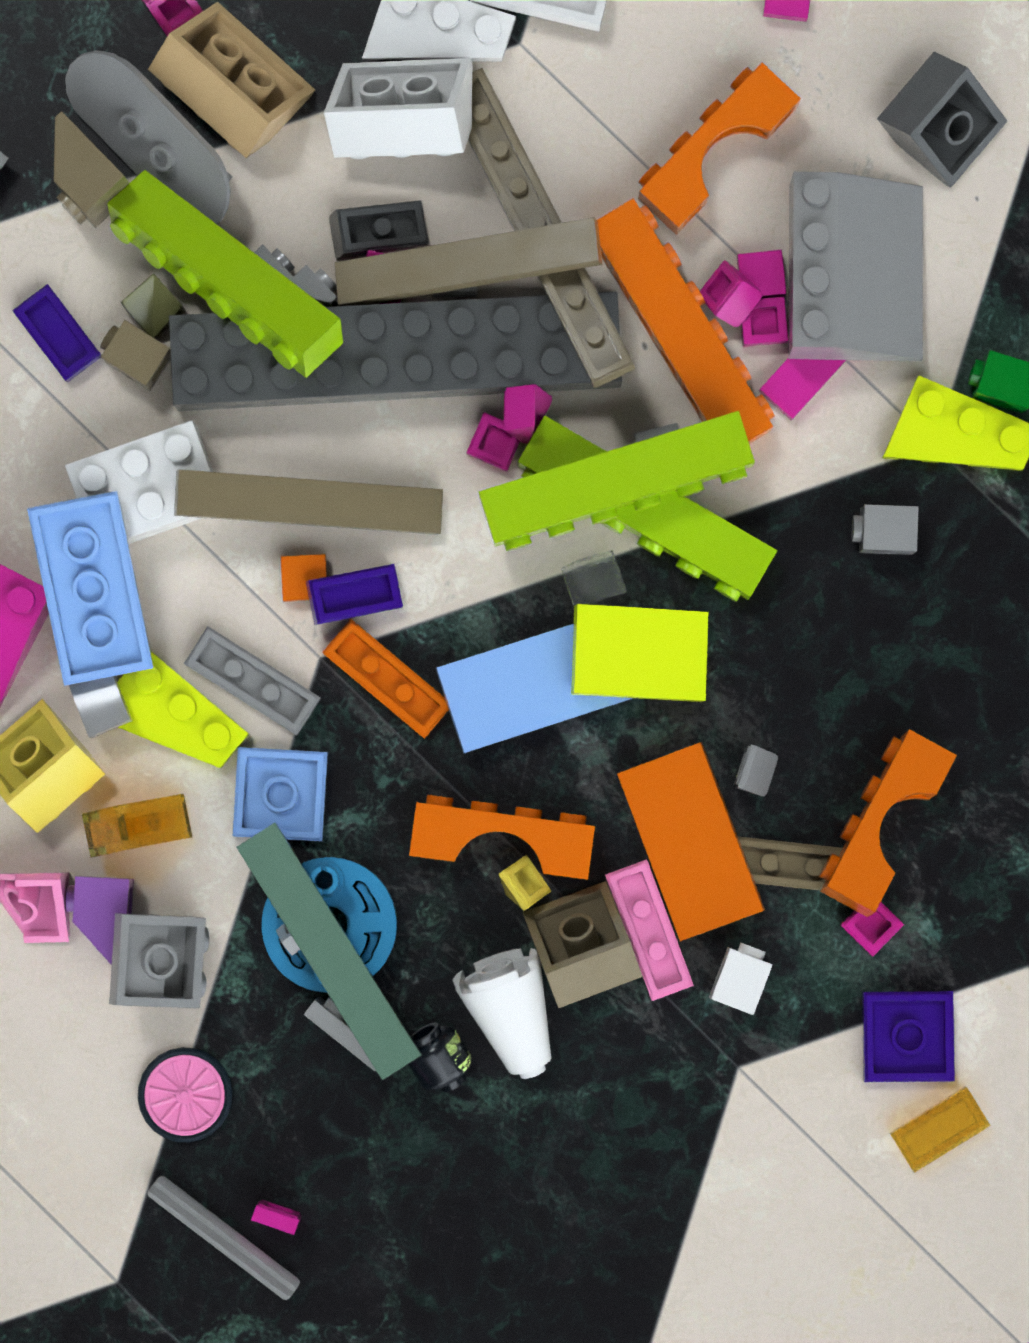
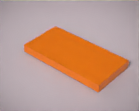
(691, 841)

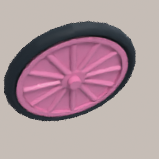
(185, 1094)

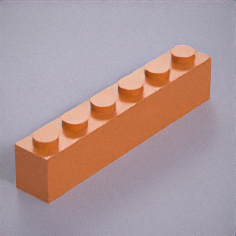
(675, 320)

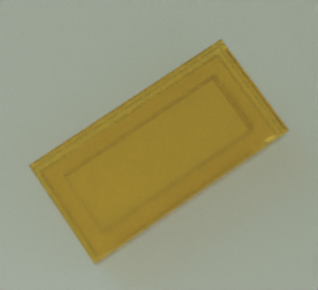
(939, 1129)

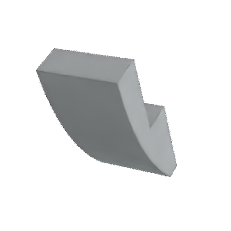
(316, 284)
(100, 705)

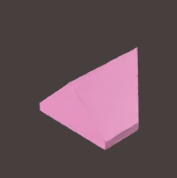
(37, 905)

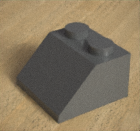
(942, 118)

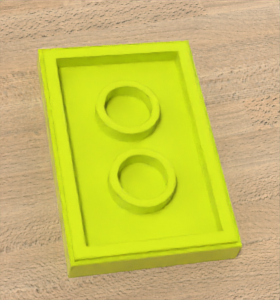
(639, 653)

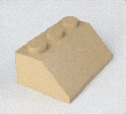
(230, 79)

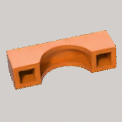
(755, 107)
(444, 830)
(861, 871)

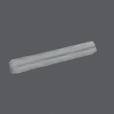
(223, 1237)

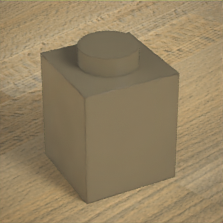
(135, 354)

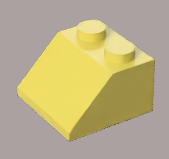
(43, 766)

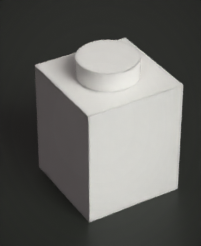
(741, 978)

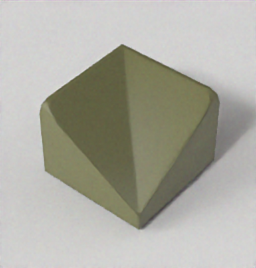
(151, 306)

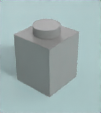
(886, 529)

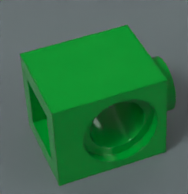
(1001, 381)

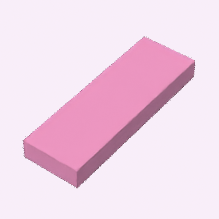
(649, 930)

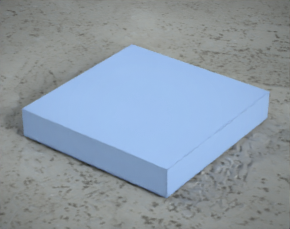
(282, 790)

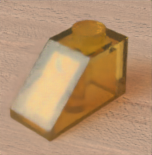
(136, 825)

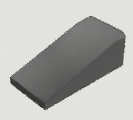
(377, 228)

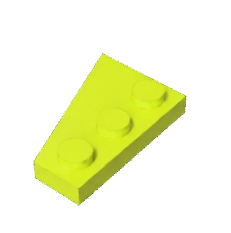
(957, 430)
(178, 715)

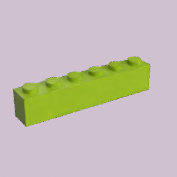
(225, 274)
(616, 480)
(676, 526)

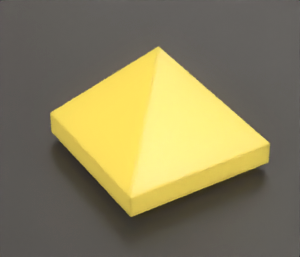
(523, 883)

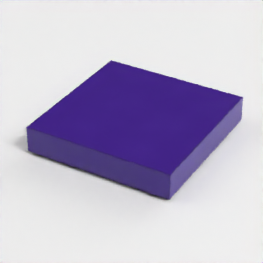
(908, 1036)

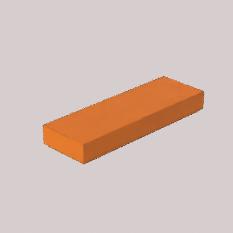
(387, 678)

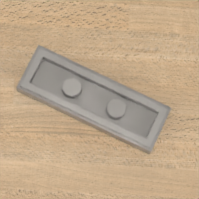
(252, 680)

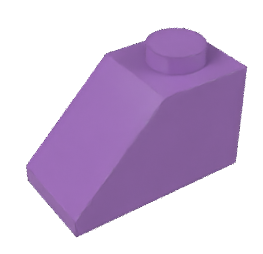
(94, 908)

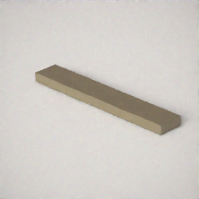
(468, 263)
(308, 502)

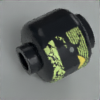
(442, 1058)

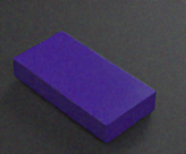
(57, 333)
(354, 594)

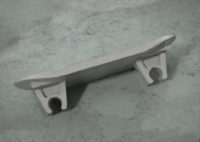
(147, 130)

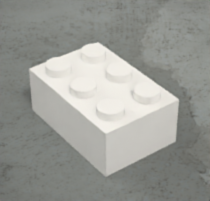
(143, 477)

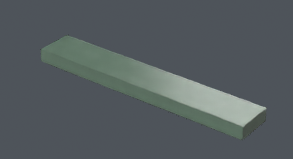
(329, 951)

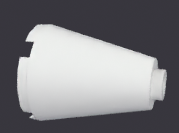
(510, 1009)

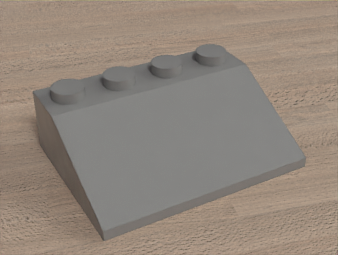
(855, 268)

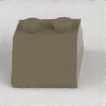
(83, 174)
(582, 944)

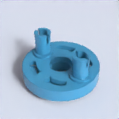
(335, 882)

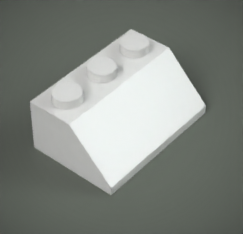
(401, 108)

